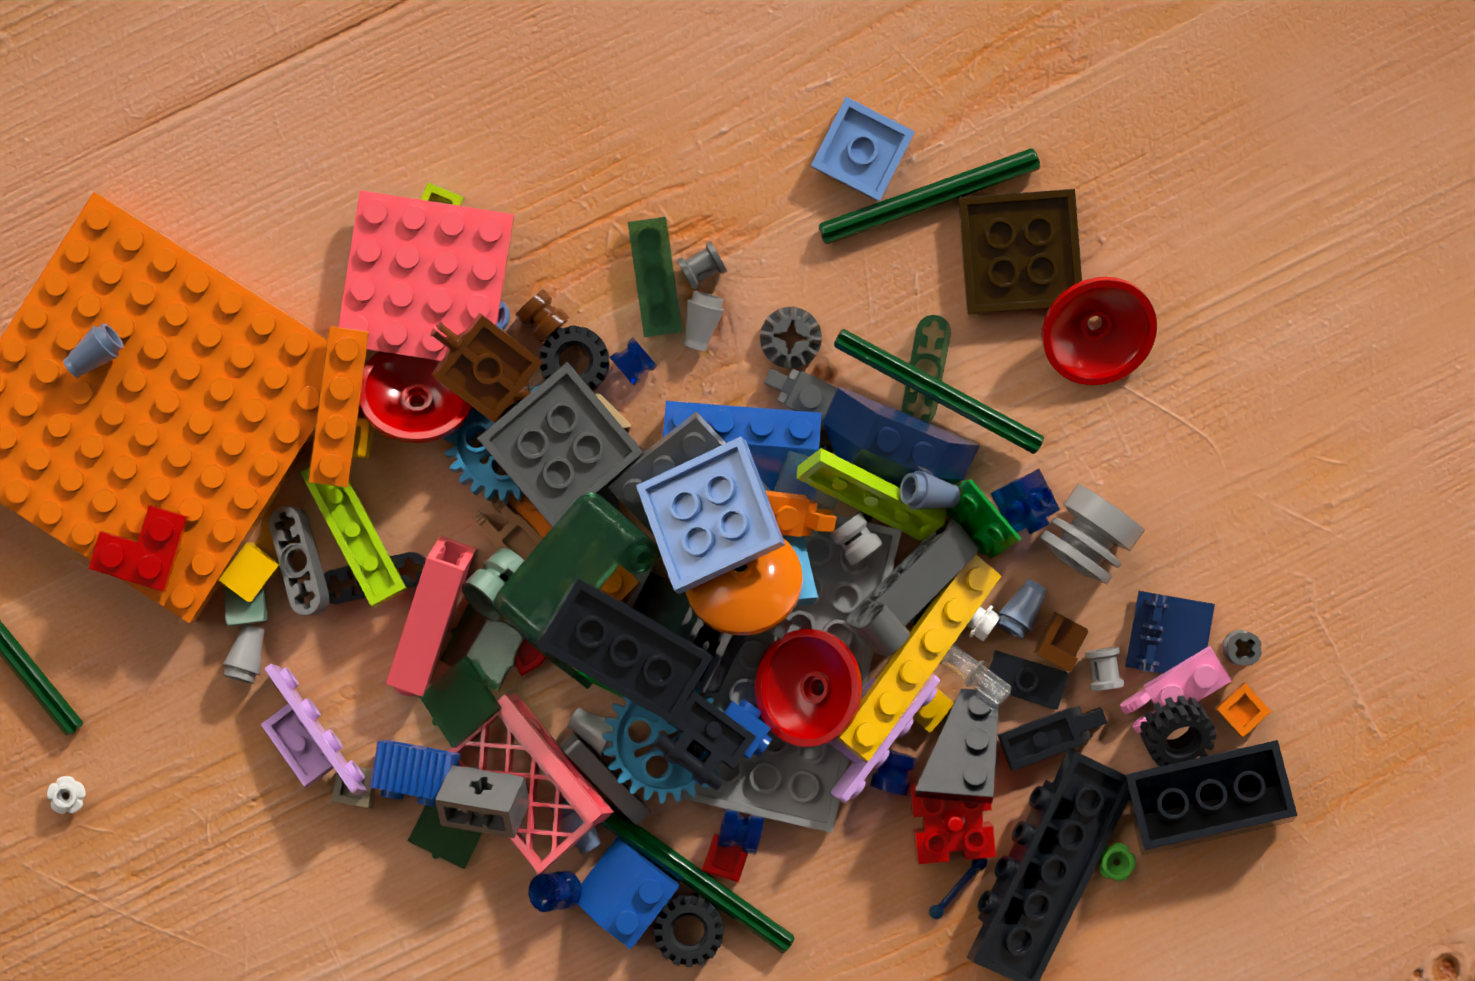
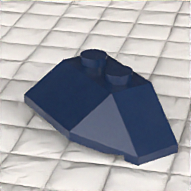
(893, 441)

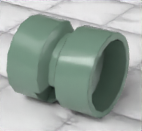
(485, 583)

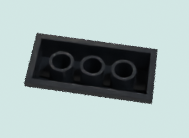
(1210, 797)

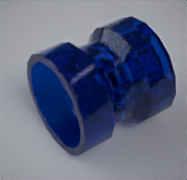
(894, 773)
(740, 831)
(555, 891)

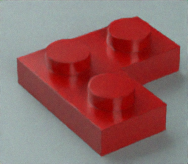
(149, 559)

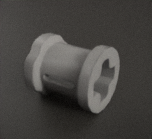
(1104, 668)

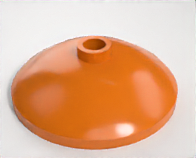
(752, 598)

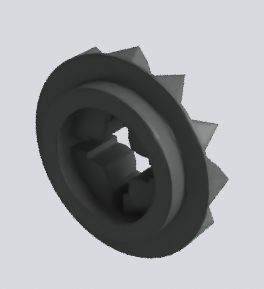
(776, 349)

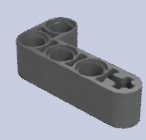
(909, 587)

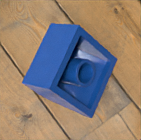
(625, 892)

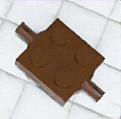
(485, 366)

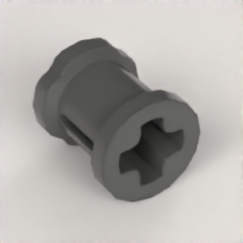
(702, 265)
(1254, 647)

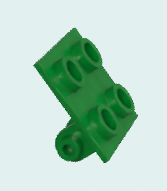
(982, 521)

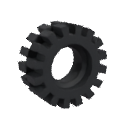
(581, 337)
(1170, 718)
(700, 951)

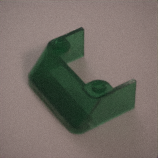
(584, 543)

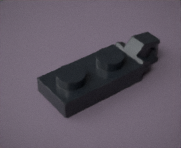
(1049, 735)

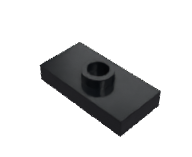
(1030, 679)

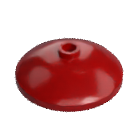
(1109, 346)
(397, 382)
(789, 687)

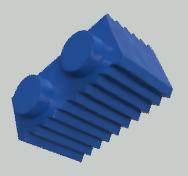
(411, 770)

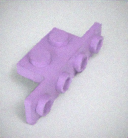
(302, 738)
(853, 780)

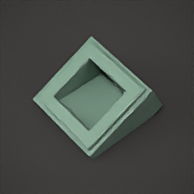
(241, 612)

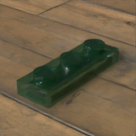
(655, 277)

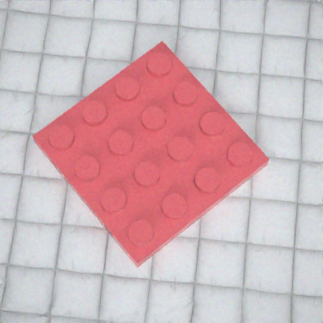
(422, 267)

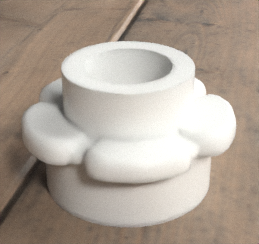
(983, 623)
(75, 790)

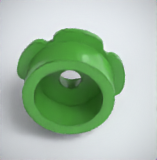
(1126, 865)

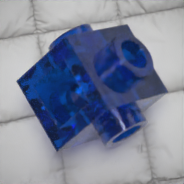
(1026, 502)

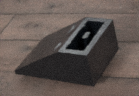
(674, 612)

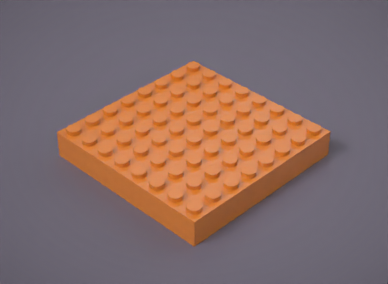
(189, 417)

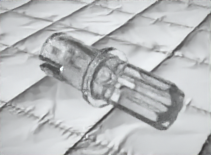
(976, 674)

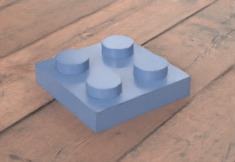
(862, 149)

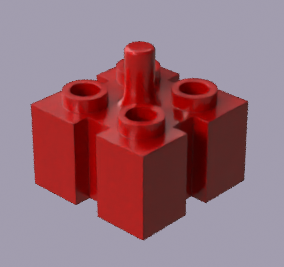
(950, 827)

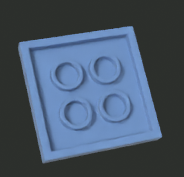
(710, 515)

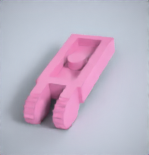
(1191, 678)

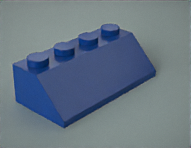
(767, 431)

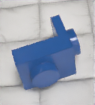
(747, 716)

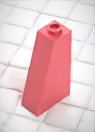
(430, 616)

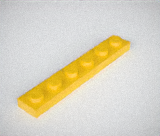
(918, 657)

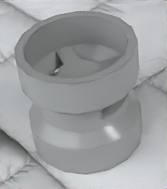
(859, 547)

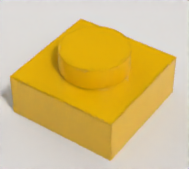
(934, 712)

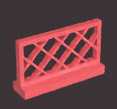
(557, 768)

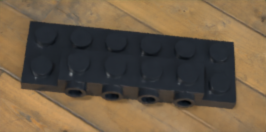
(1048, 867)

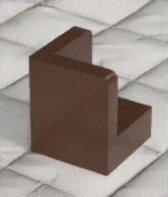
(1061, 641)

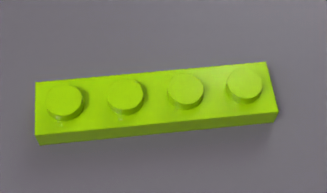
(867, 494)
(358, 541)

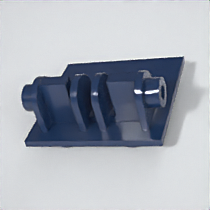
(1167, 631)

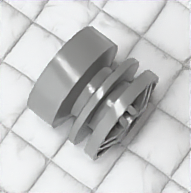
(1092, 534)

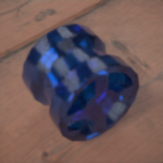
(633, 361)

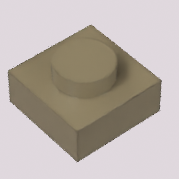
(343, 795)

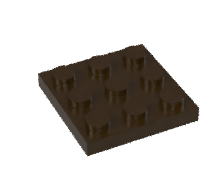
(1019, 249)

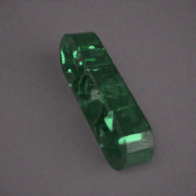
(922, 340)

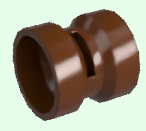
(542, 315)

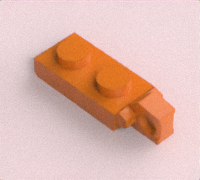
(799, 515)

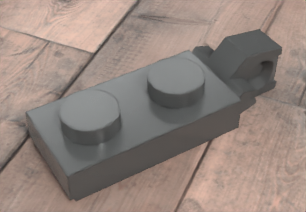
(802, 391)

